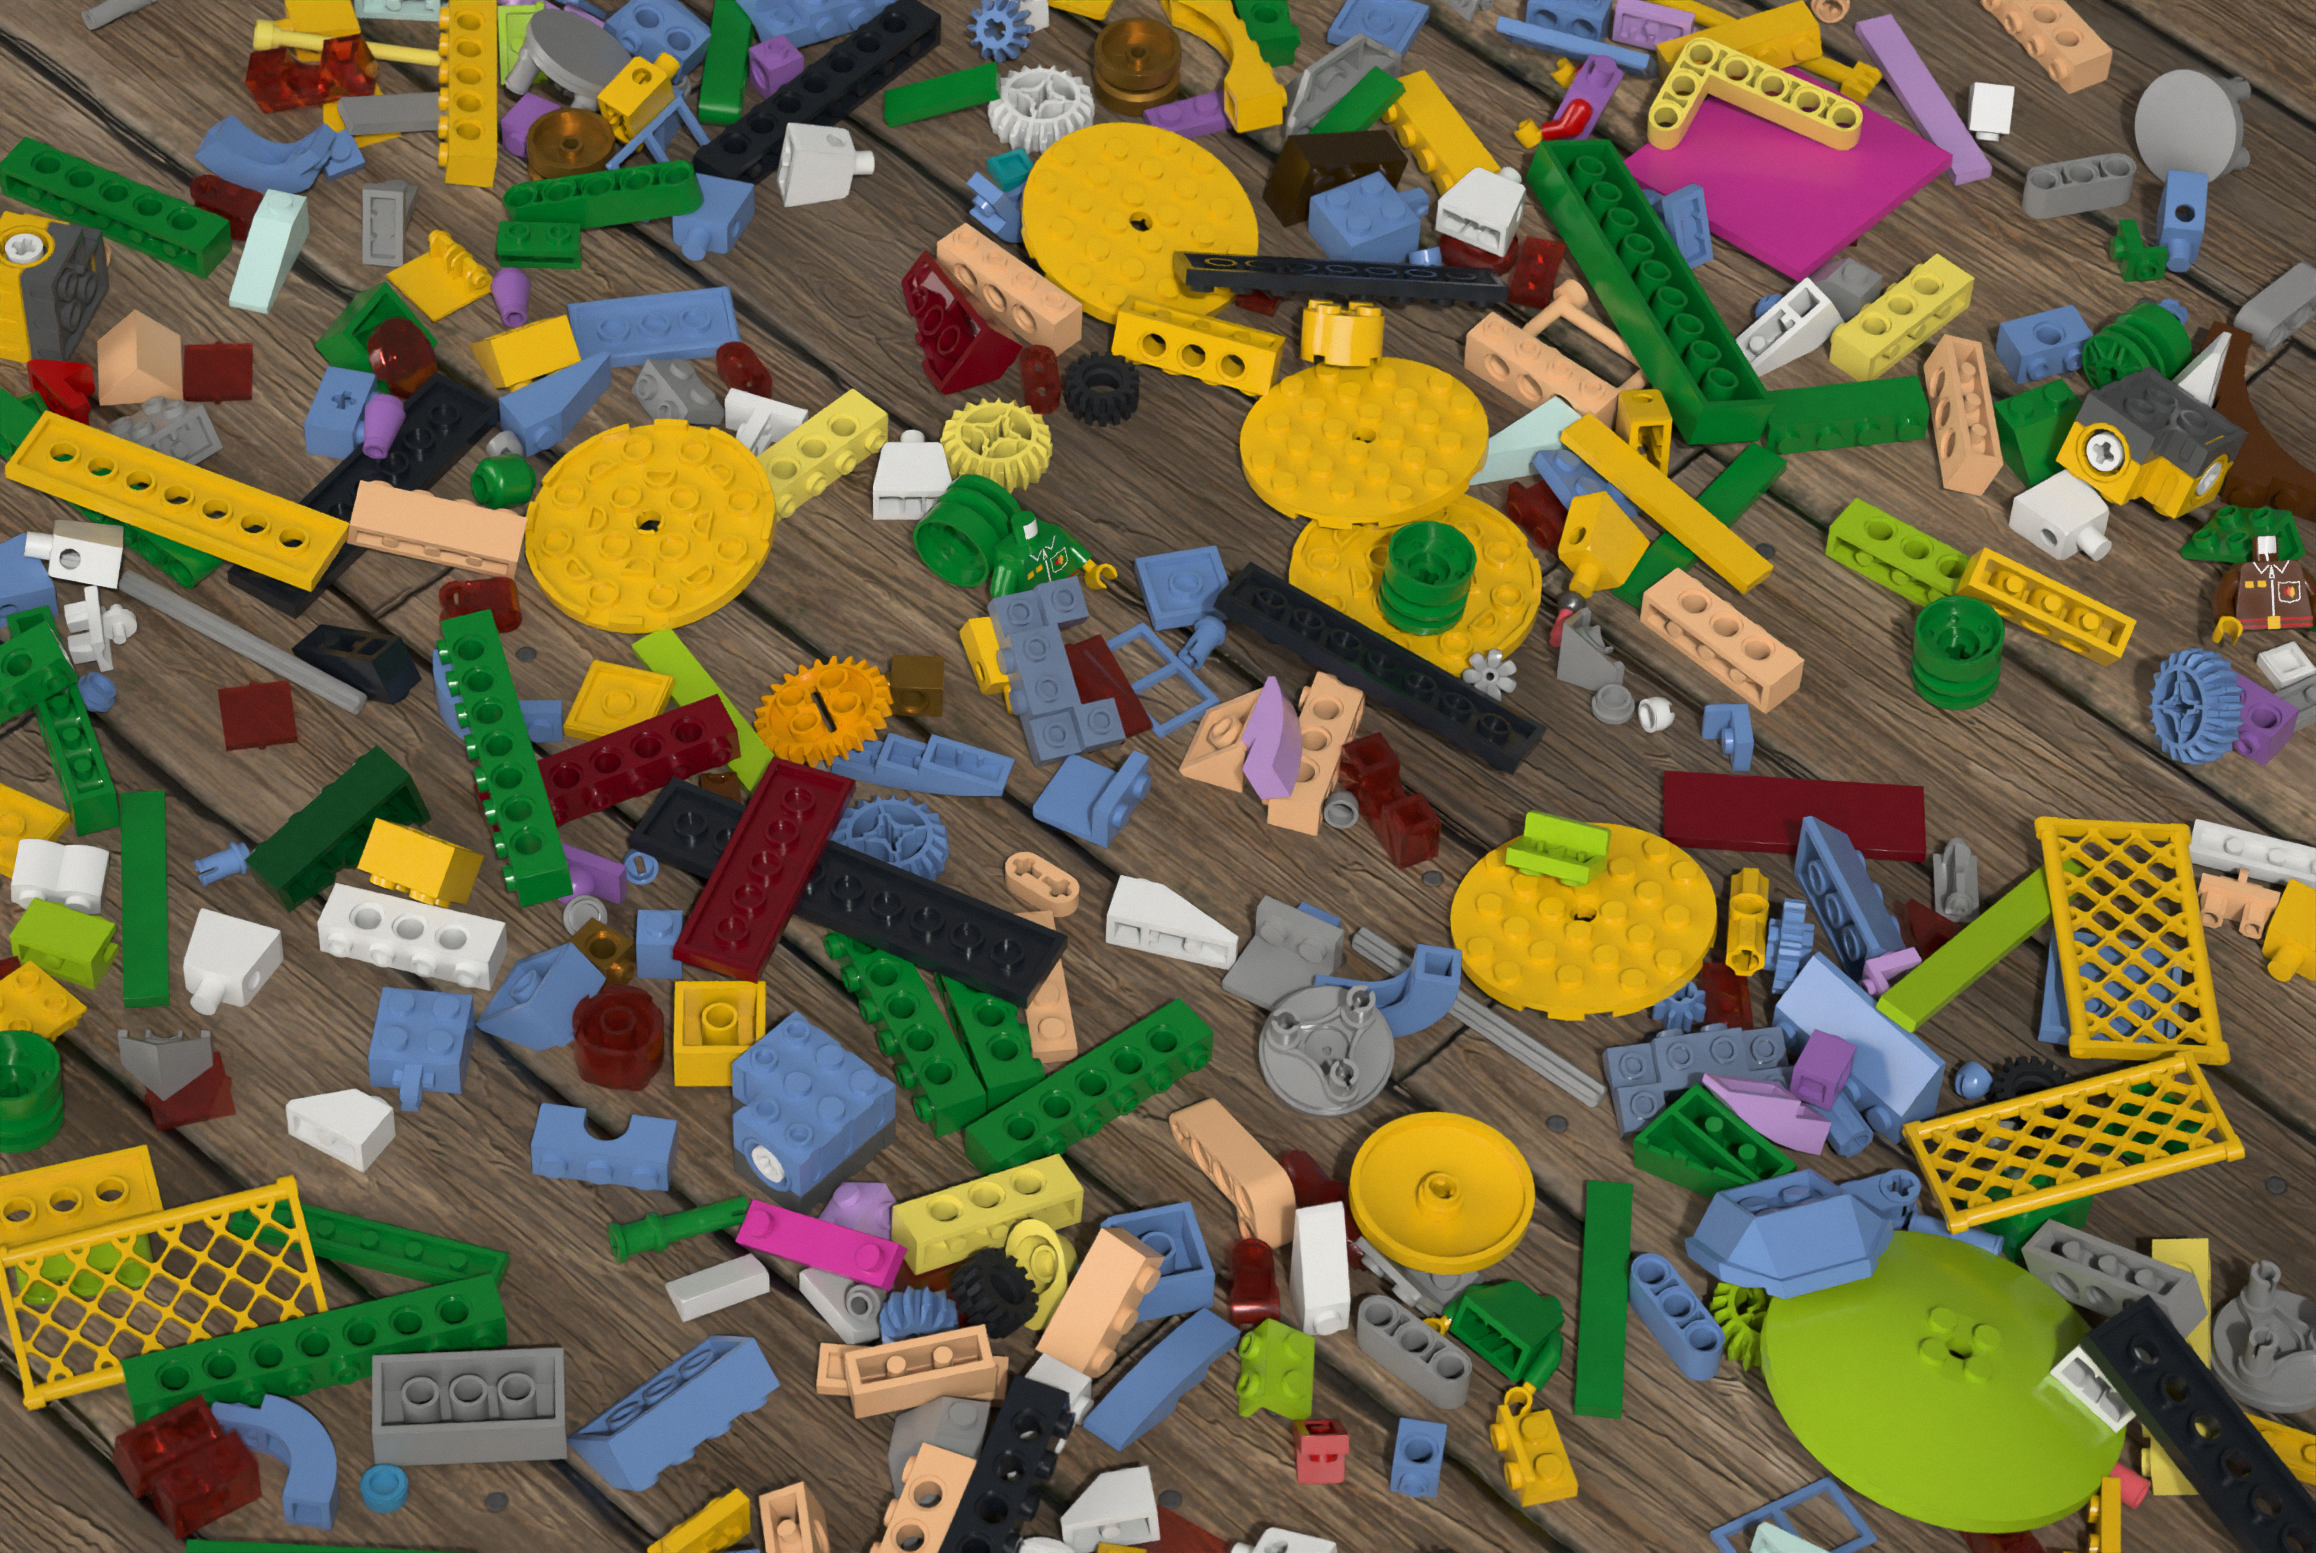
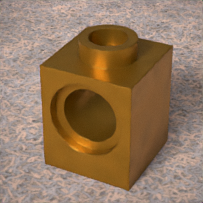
(916, 685)
(607, 951)

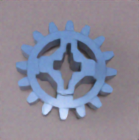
(1788, 945)

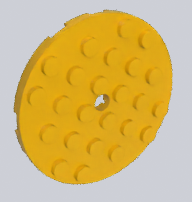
(1122, 172)
(1423, 451)
(623, 579)
(1502, 599)
(1643, 945)

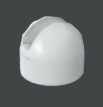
(1655, 714)

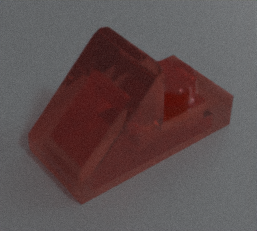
(1926, 929)

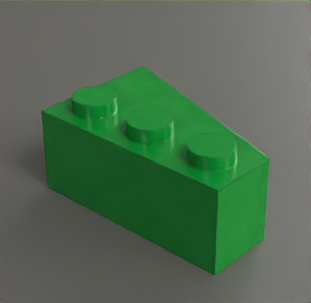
(1706, 1147)

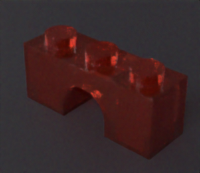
(286, 84)
(1401, 823)

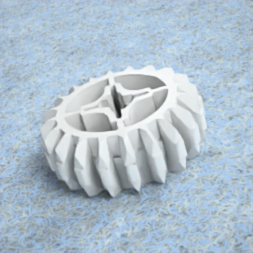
(1040, 108)

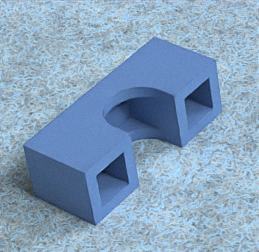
(637, 1159)

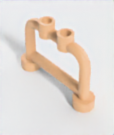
(1568, 302)

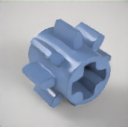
(1681, 1008)

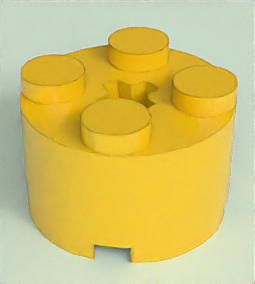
(1342, 333)

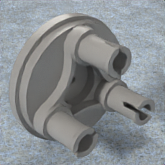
(570, 53)
(2192, 124)
(1327, 1051)
(2266, 1345)

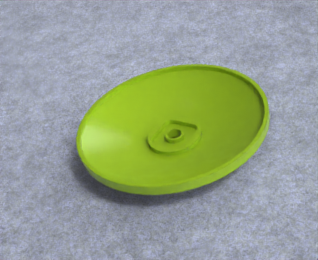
(1932, 1434)

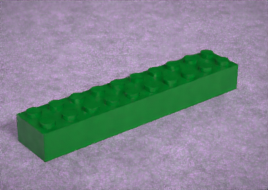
(1650, 292)

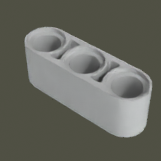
(2078, 185)
(2280, 307)
(1422, 1371)

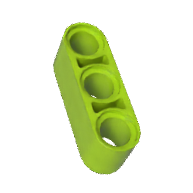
(102, 1258)

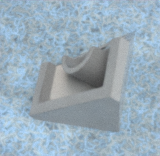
(1583, 655)
(166, 1063)

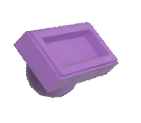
(594, 876)

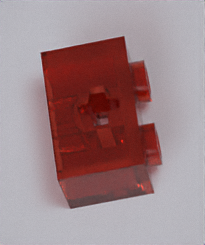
(163, 1442)
(205, 1485)

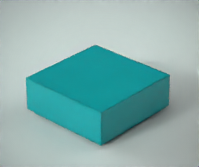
(1009, 169)

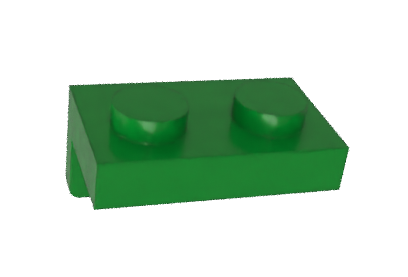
(539, 245)

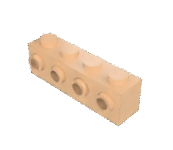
(436, 529)

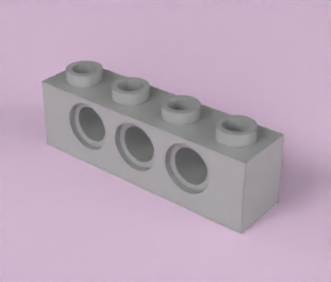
(2111, 1276)

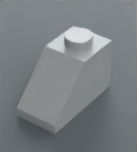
(1847, 285)

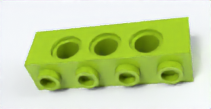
(1895, 554)

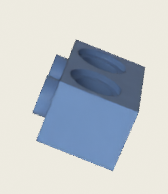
(1576, 17)
(658, 27)

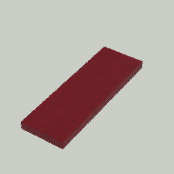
(1769, 814)
(764, 870)

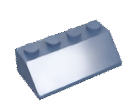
(1844, 897)
(1892, 1072)
(676, 1411)

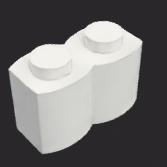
(60, 874)

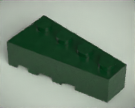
(335, 829)

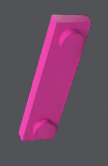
(821, 1245)

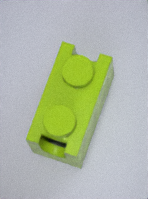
(65, 942)

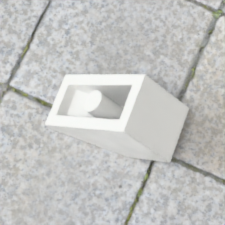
(1989, 110)
(343, 1125)
(1113, 1510)

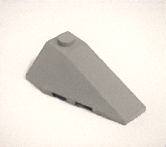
(944, 1423)

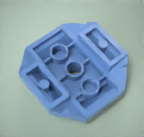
(1790, 1235)

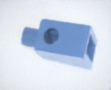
(719, 221)
(2180, 231)
(23, 581)

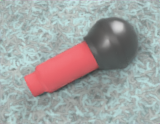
(1567, 604)

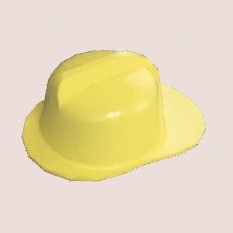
(1049, 1263)

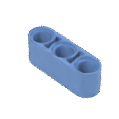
(1675, 1317)

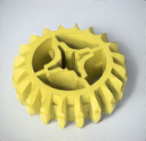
(997, 443)

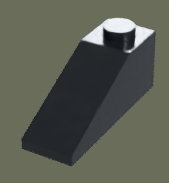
(362, 659)

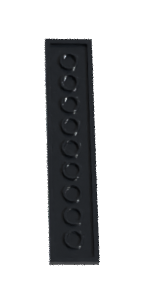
(871, 901)

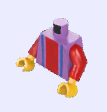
(1588, 97)

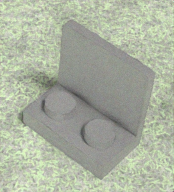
(171, 428)
(1284, 955)
(1416, 1288)

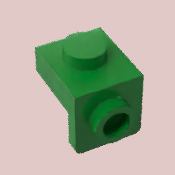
(2134, 259)

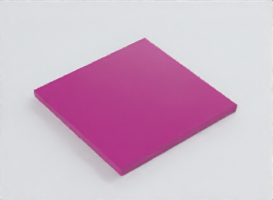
(1785, 192)

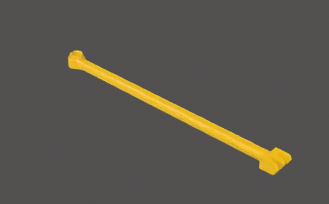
(1854, 82)

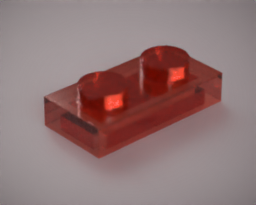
(1536, 272)
(1726, 996)

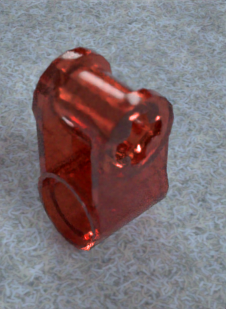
(228, 201)
(496, 593)
(1253, 1292)

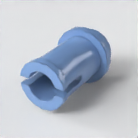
(1208, 634)
(224, 863)

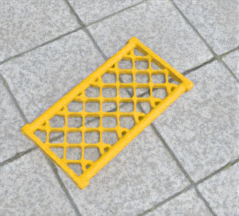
(2185, 924)
(2069, 1184)
(37, 1395)

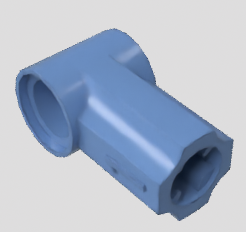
(1848, 1130)

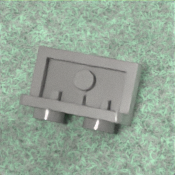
(675, 392)

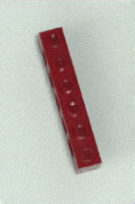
(635, 760)

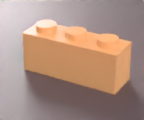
(1102, 1302)
(919, 1371)

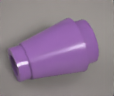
(511, 294)
(381, 424)

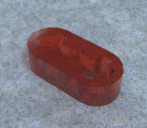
(751, 371)
(1047, 379)

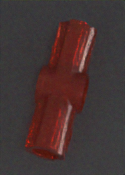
(1315, 1188)

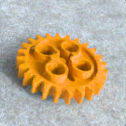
(853, 697)

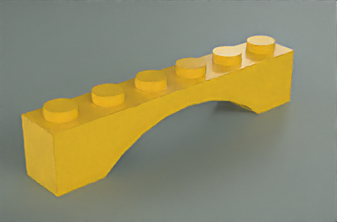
(1250, 90)

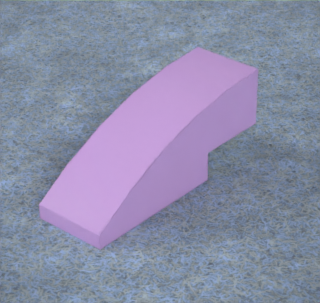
(1273, 743)
(1771, 1111)

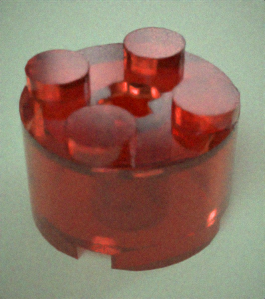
(618, 1038)

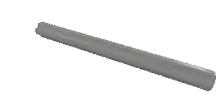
(243, 642)
(1491, 1025)

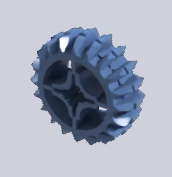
(2196, 706)
(896, 834)

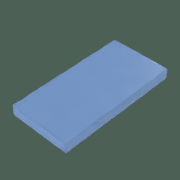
(1574, 46)
(655, 326)

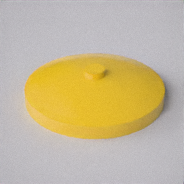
(1441, 1193)

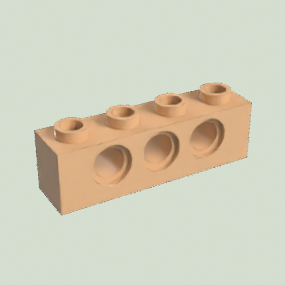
(2056, 40)
(1012, 290)
(1535, 371)
(1963, 415)
(1721, 640)
(1327, 722)
(930, 1472)
(793, 1521)

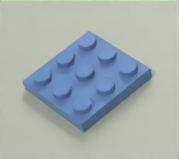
(2054, 1017)

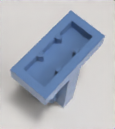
(1686, 221)

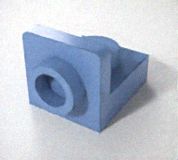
(1734, 728)

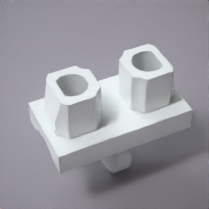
(102, 626)

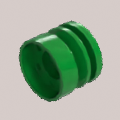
(2136, 340)
(963, 529)
(1426, 578)
(1957, 652)
(29, 1092)

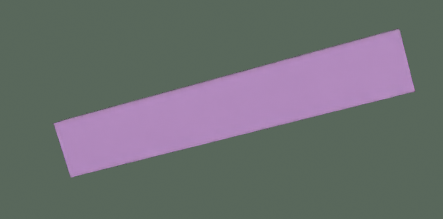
(1922, 97)

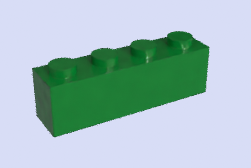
(1846, 415)

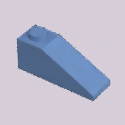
(554, 405)

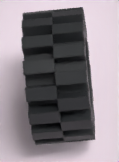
(1102, 405)
(2030, 1078)
(995, 1293)

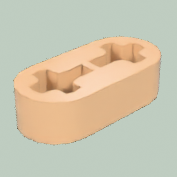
(1043, 882)

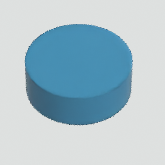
(384, 1488)

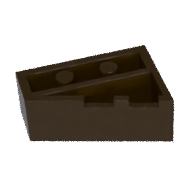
(1325, 161)

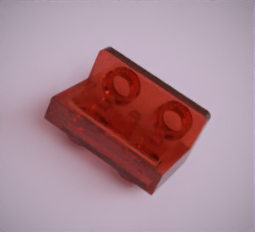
(1538, 512)

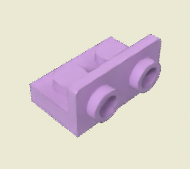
(1649, 24)

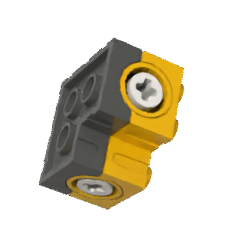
(48, 286)
(2151, 444)

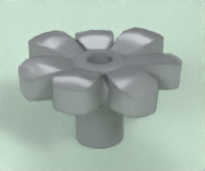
(1492, 683)

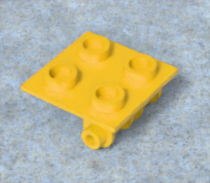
(442, 278)
(37, 1003)

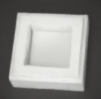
(2285, 665)

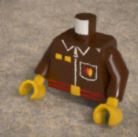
(2263, 594)

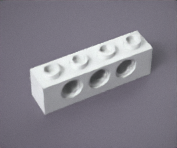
(412, 936)

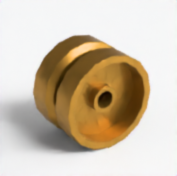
(1137, 65)
(568, 144)

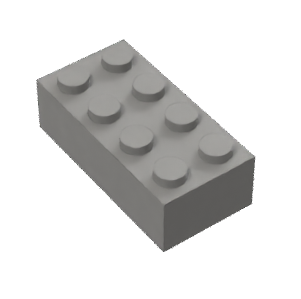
(469, 1407)

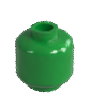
(503, 481)

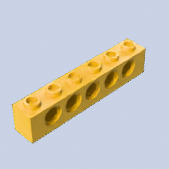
(468, 92)

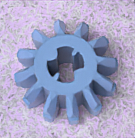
(1012, 38)
(916, 1315)

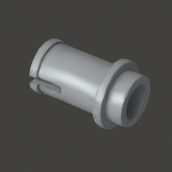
(866, 1301)

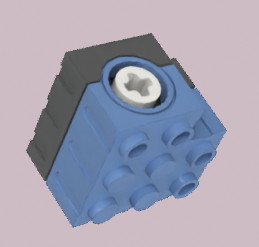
(806, 1114)

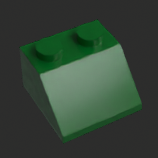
(348, 336)
(2035, 428)
(2022, 1227)

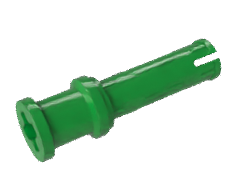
(657, 1231)

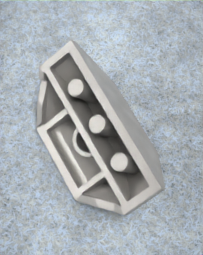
(1331, 78)

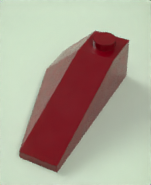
(957, 332)

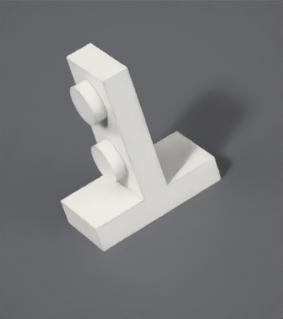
(760, 419)

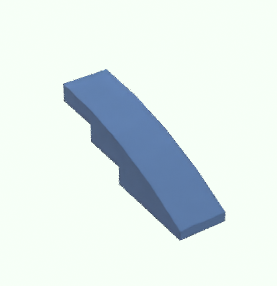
(933, 767)
(1160, 1379)

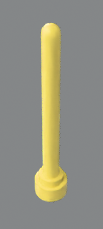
(270, 36)

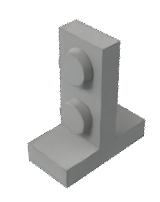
(385, 218)

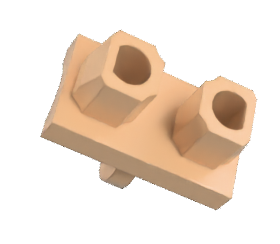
(2237, 901)

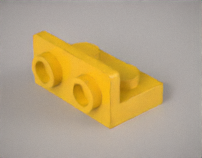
(1533, 1456)
(710, 1529)

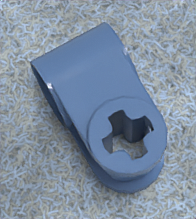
(1878, 1192)

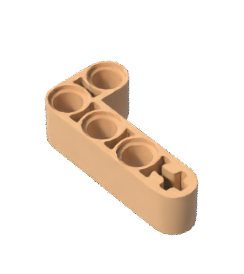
(1239, 1169)

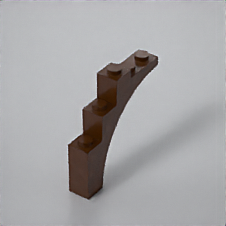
(2262, 470)

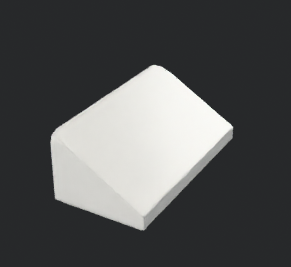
(718, 1287)
(828, 1296)

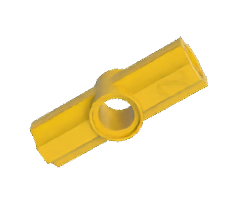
(1747, 922)

